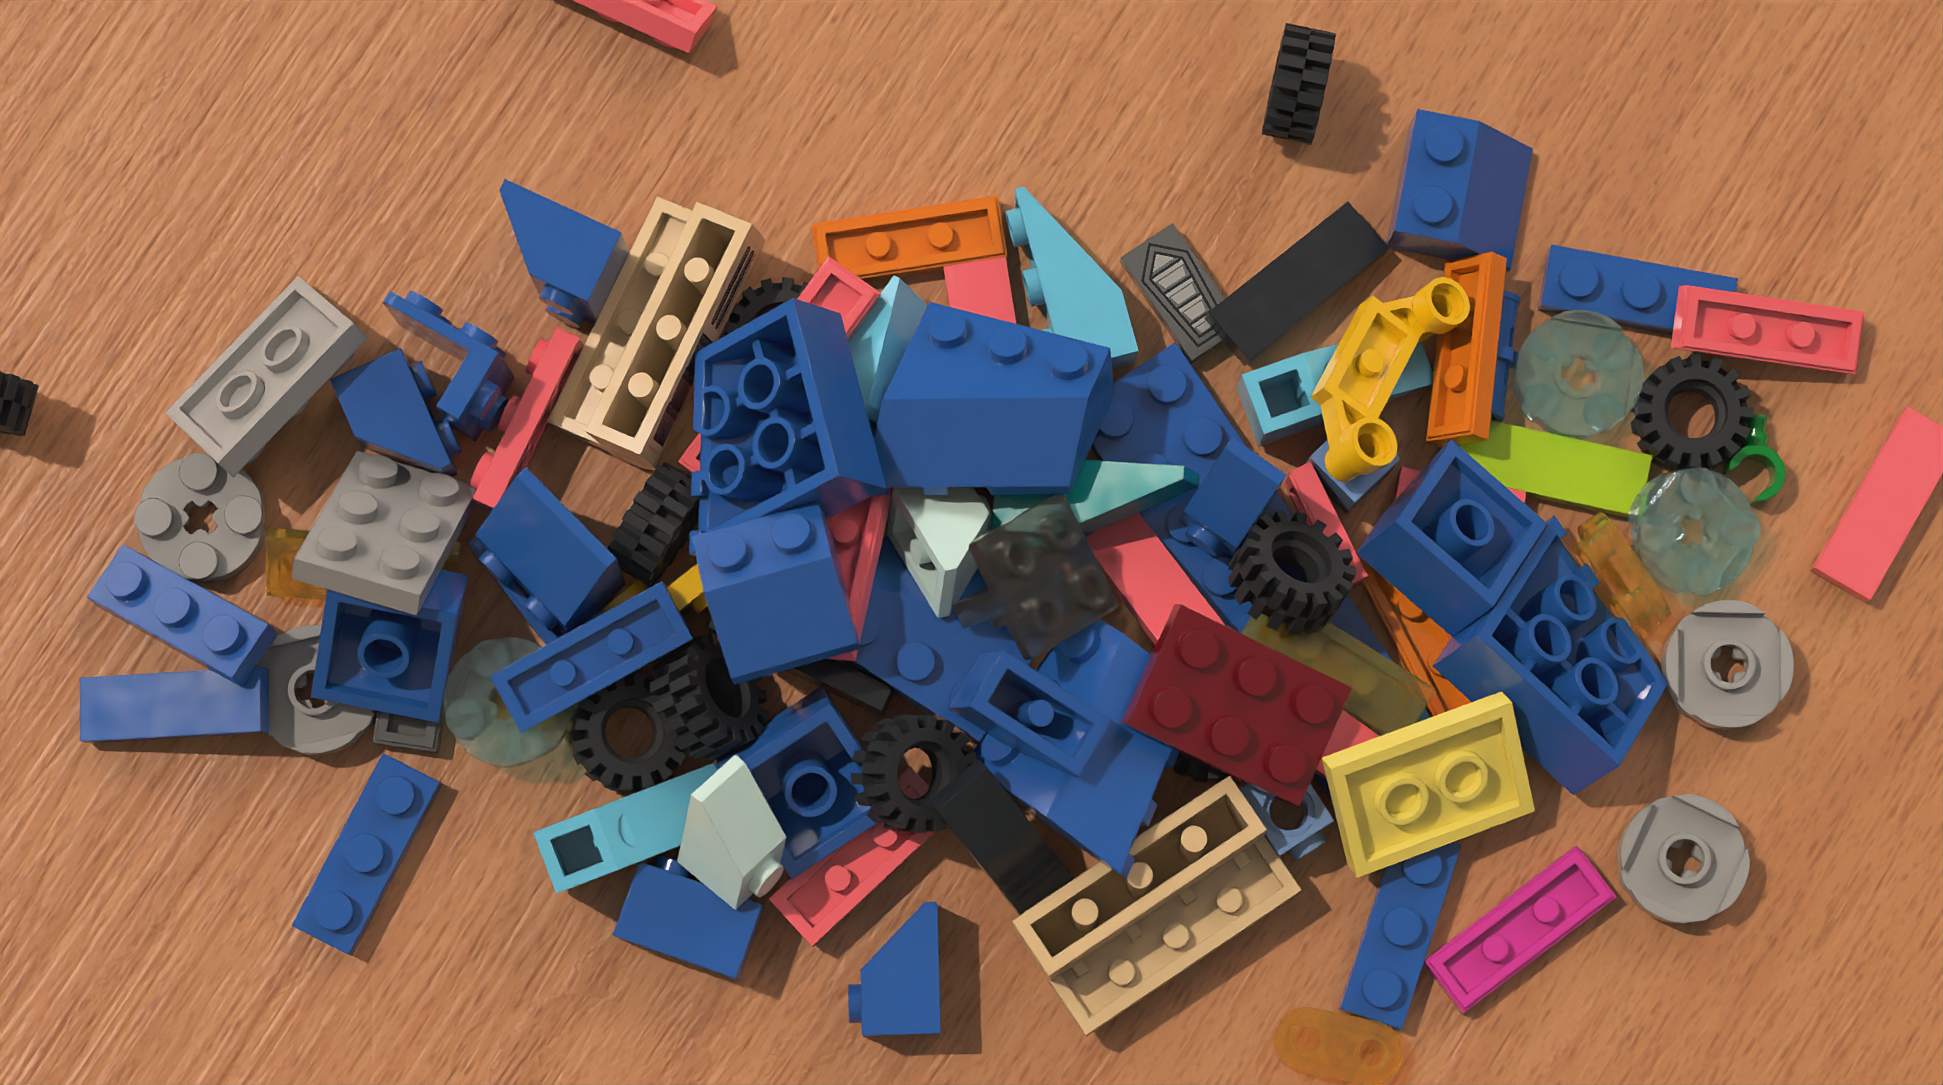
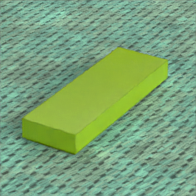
(1562, 468)

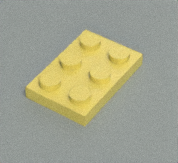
(1429, 784)

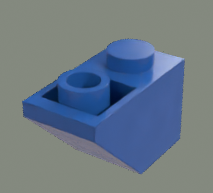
(392, 415)

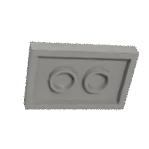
(266, 376)
(385, 533)

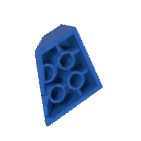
(991, 407)
(781, 420)
(914, 650)
(1564, 663)
(1116, 786)

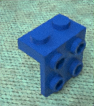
(478, 388)

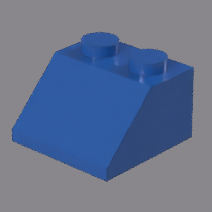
(1458, 189)
(565, 253)
(1452, 539)
(548, 555)
(776, 592)
(388, 656)
(806, 778)

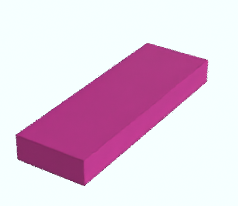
(1519, 929)

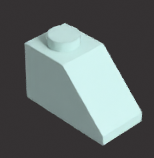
(935, 538)
(732, 836)

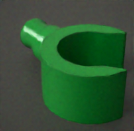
(1757, 448)

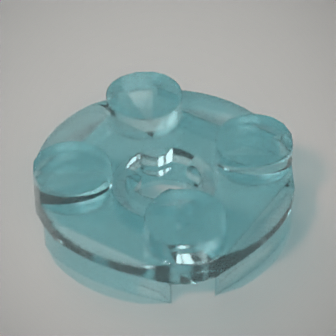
(1606, 352)
(1727, 529)
(473, 715)

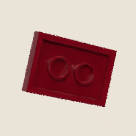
(1236, 705)

